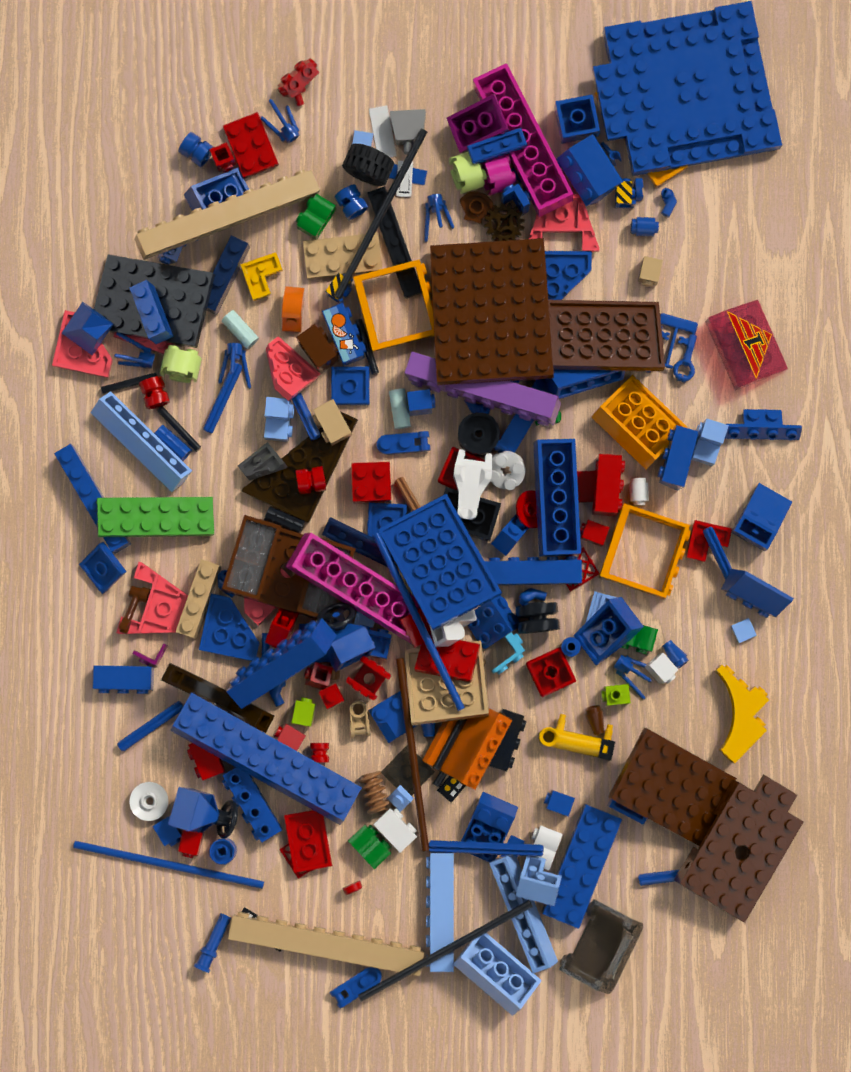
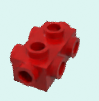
(294, 83)

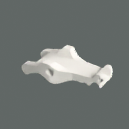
(471, 481)

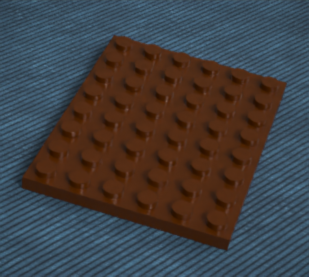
(491, 312)

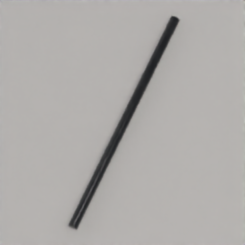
(380, 214)
(445, 950)

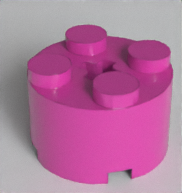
(498, 174)

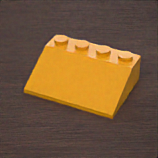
(637, 421)

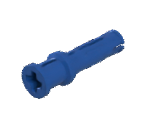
(209, 951)

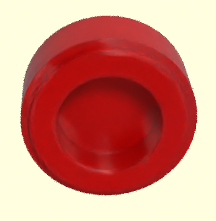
(352, 888)

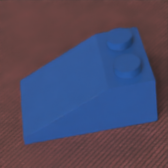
(216, 189)
(608, 630)

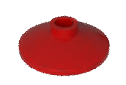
(527, 509)

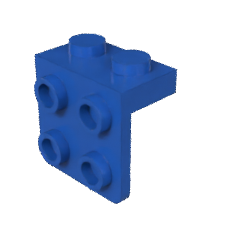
(493, 621)

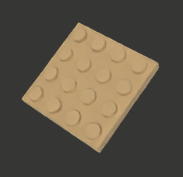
(431, 700)

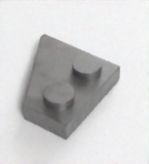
(262, 463)

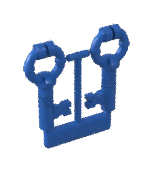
(686, 325)

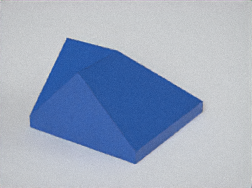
(87, 328)

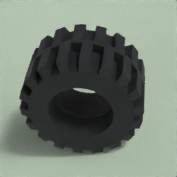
(368, 164)

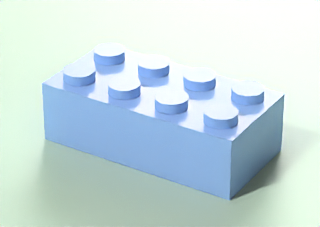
(497, 973)

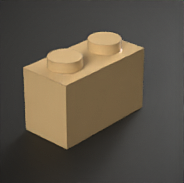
(332, 422)

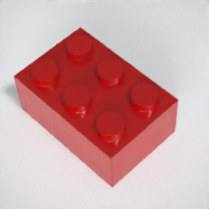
(608, 485)

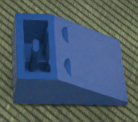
(762, 517)
(490, 822)

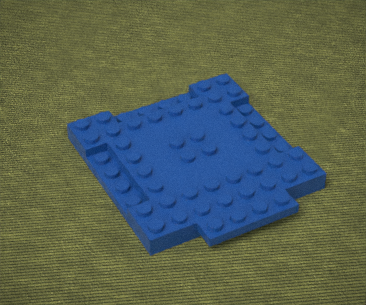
(687, 89)

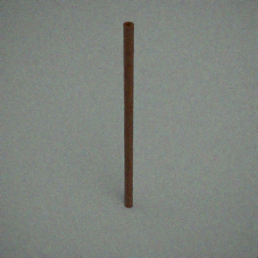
(412, 755)

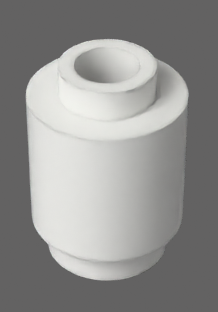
(638, 491)

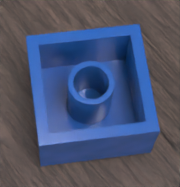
(576, 118)

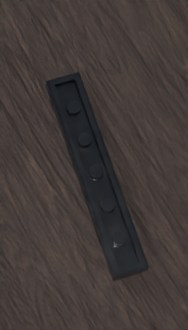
(395, 244)

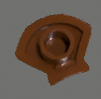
(476, 206)

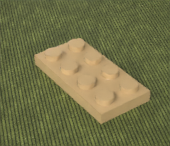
(334, 255)

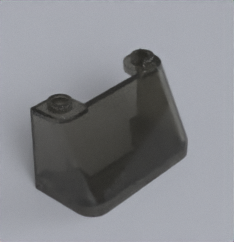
(602, 947)

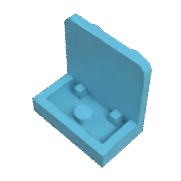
(515, 642)

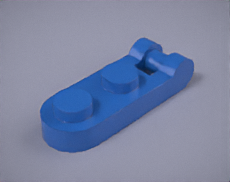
(403, 443)
(357, 984)

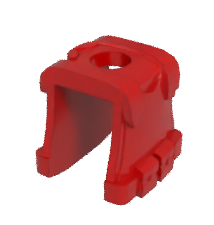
(369, 667)

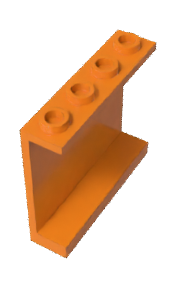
(472, 748)

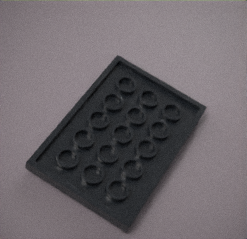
(181, 291)

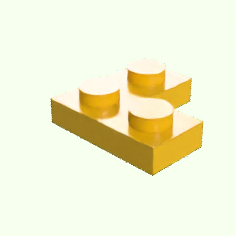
(257, 270)

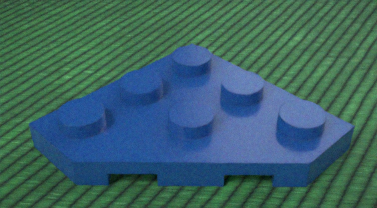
(566, 271)
(227, 631)

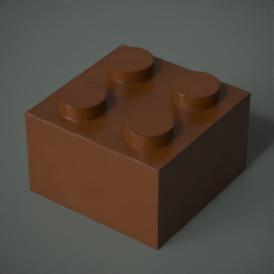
(317, 348)

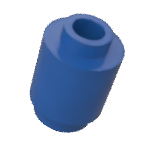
(644, 226)
(564, 646)

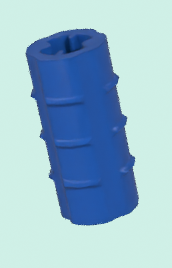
(173, 442)

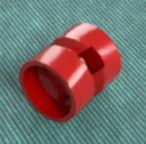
(154, 393)
(311, 480)

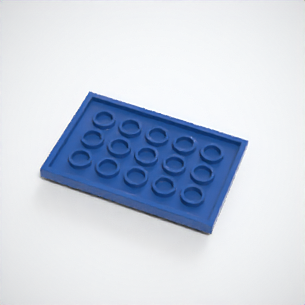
(439, 562)

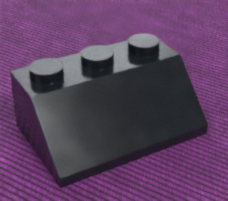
(503, 756)

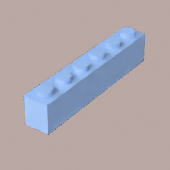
(141, 441)
(441, 908)
(528, 923)

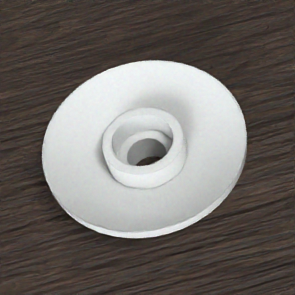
(139, 804)

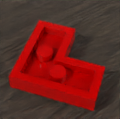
(698, 544)

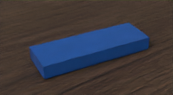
(497, 146)

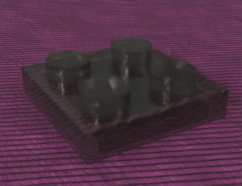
(399, 771)

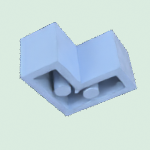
(278, 415)
(709, 440)
(536, 883)

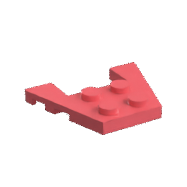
(566, 219)
(163, 604)

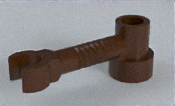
(138, 595)

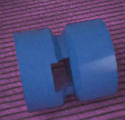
(194, 148)
(351, 201)
(223, 851)

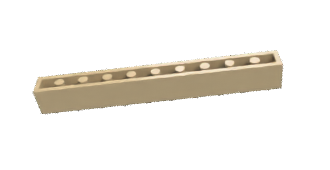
(226, 214)
(324, 944)

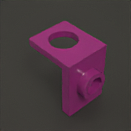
(147, 660)

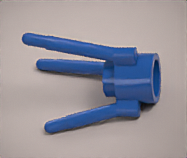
(289, 132)
(435, 204)
(234, 352)
(144, 360)
(625, 665)

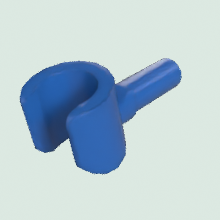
(612, 154)

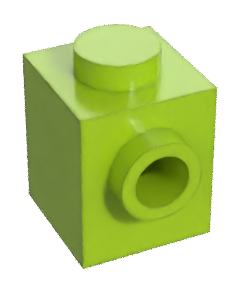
(616, 694)
(304, 712)

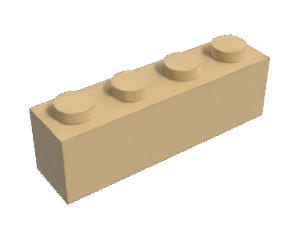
(198, 599)

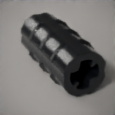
(284, 520)

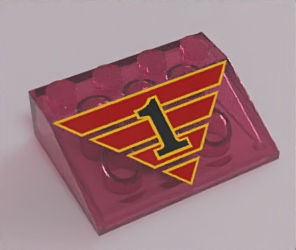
(746, 344)

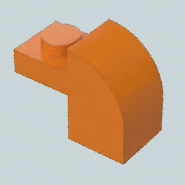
(292, 309)

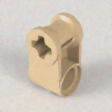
(359, 720)

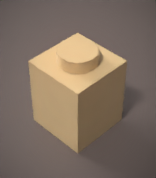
(650, 271)

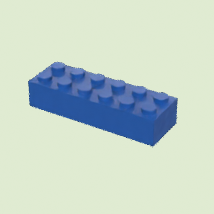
(557, 497)
(281, 663)
(583, 864)

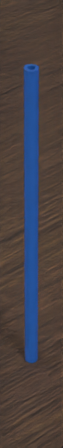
(418, 621)
(168, 864)

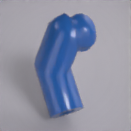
(669, 200)
(477, 408)
(275, 694)

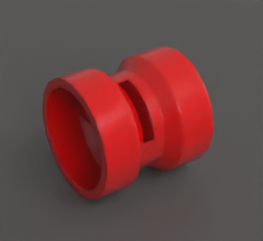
(319, 752)

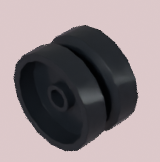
(478, 445)
(537, 616)

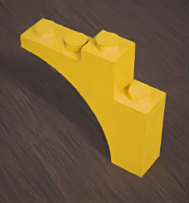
(745, 704)

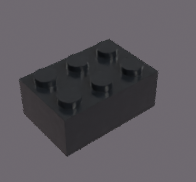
(484, 523)

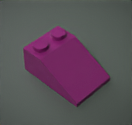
(477, 123)

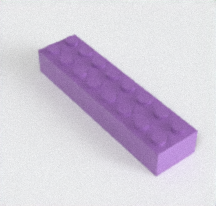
(504, 395)

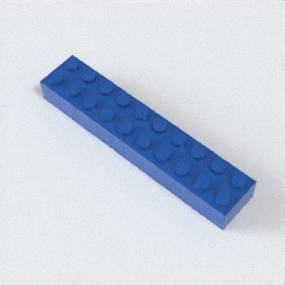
(266, 759)

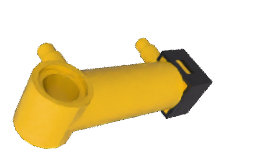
(578, 742)

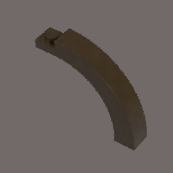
(217, 696)

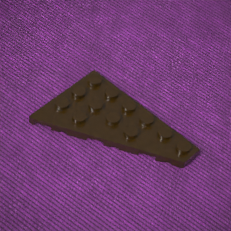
(281, 487)

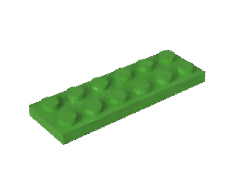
(155, 516)

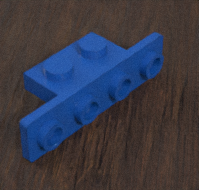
(763, 425)

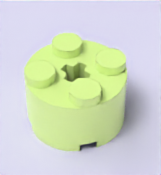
(465, 174)
(181, 364)

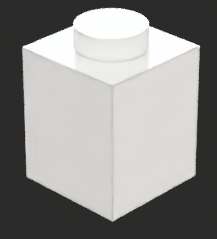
(661, 669)

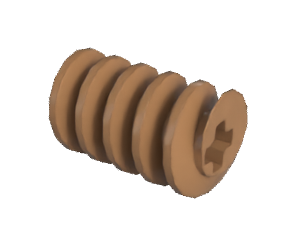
(374, 792)

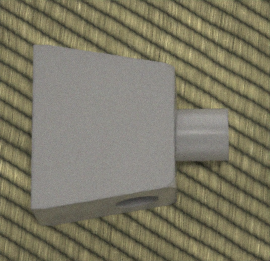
(406, 126)

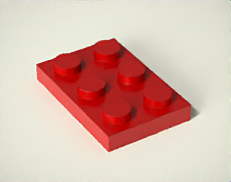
(250, 145)
(458, 660)
(308, 841)

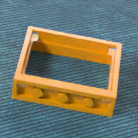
(425, 288)
(678, 553)

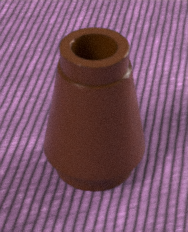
(595, 718)

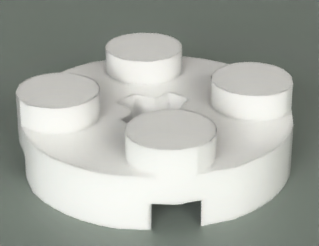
(517, 470)

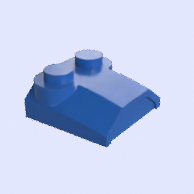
(390, 717)

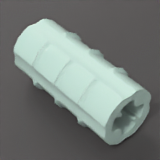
(240, 329)
(399, 408)

